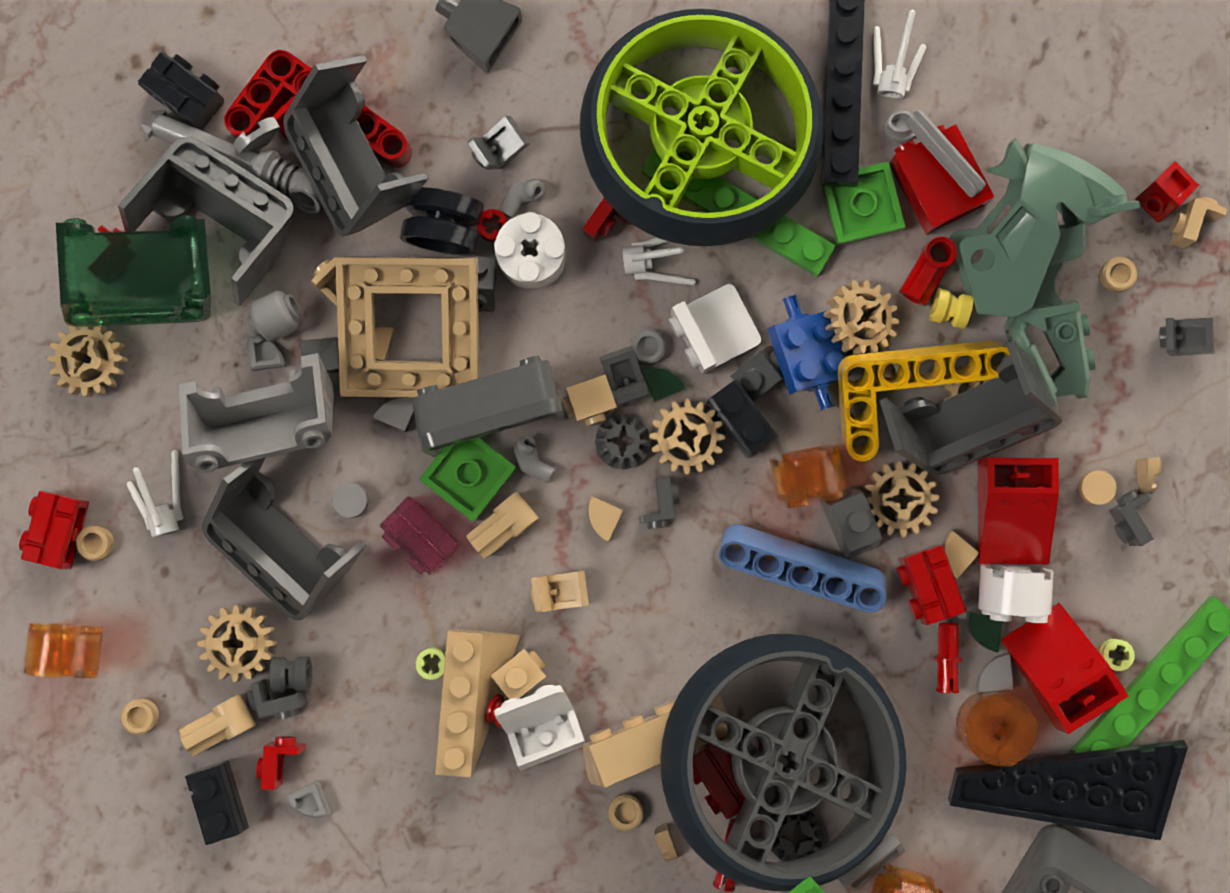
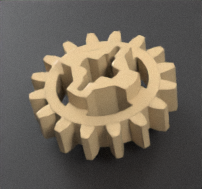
(847, 310)
(80, 374)
(701, 431)
(900, 481)
(237, 656)

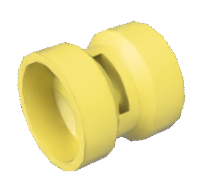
(951, 308)

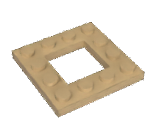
(355, 288)

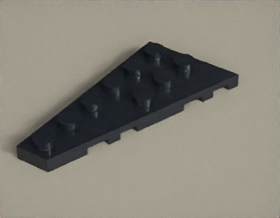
(1096, 790)

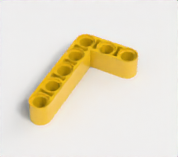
(906, 377)

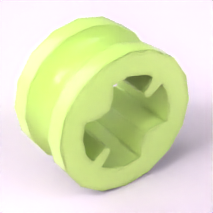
(1126, 648)
(421, 662)

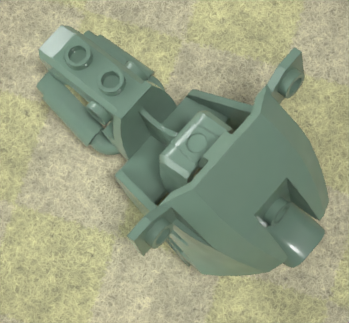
(1028, 251)

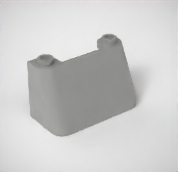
(257, 422)

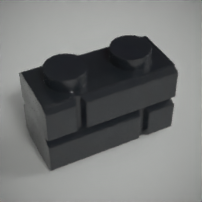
(181, 90)
(741, 418)
(217, 802)

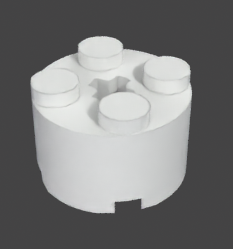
(530, 231)
(1016, 592)

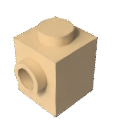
(590, 401)

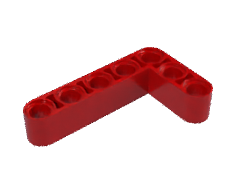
(287, 86)

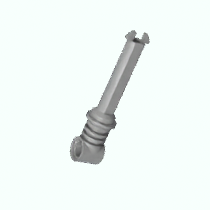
(268, 166)

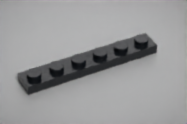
(843, 93)

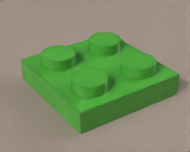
(867, 209)
(468, 476)

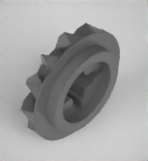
(610, 452)
(809, 826)

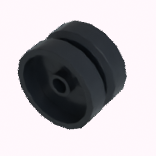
(442, 222)

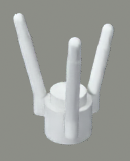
(894, 81)
(639, 258)
(158, 519)

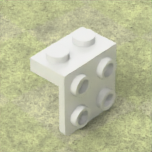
(714, 328)
(540, 726)

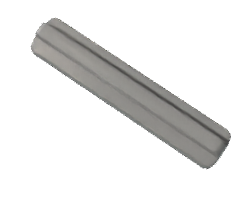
(945, 153)

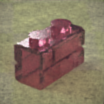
(419, 536)

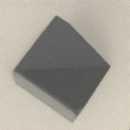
(327, 350)

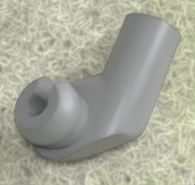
(520, 193)
(528, 459)

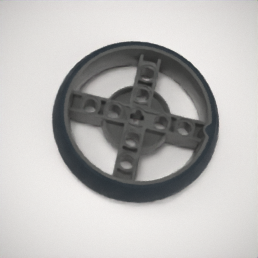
(871, 801)

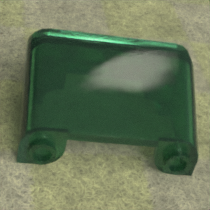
(133, 274)

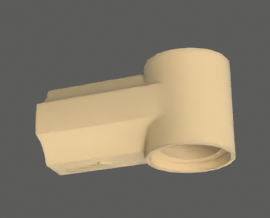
(508, 520)
(224, 722)

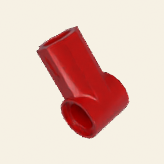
(927, 272)

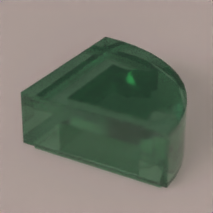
(661, 383)
(984, 630)

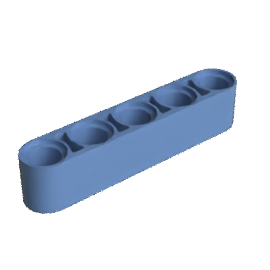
(813, 581)

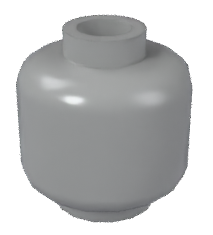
(274, 316)

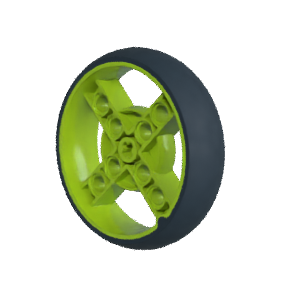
(745, 47)

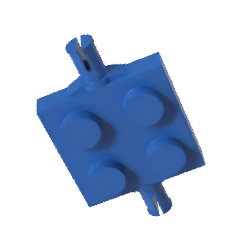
(806, 352)

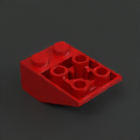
(1016, 509)
(1064, 670)

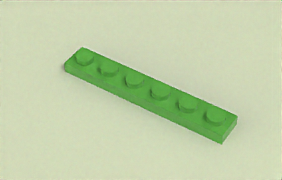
(784, 237)
(1160, 679)

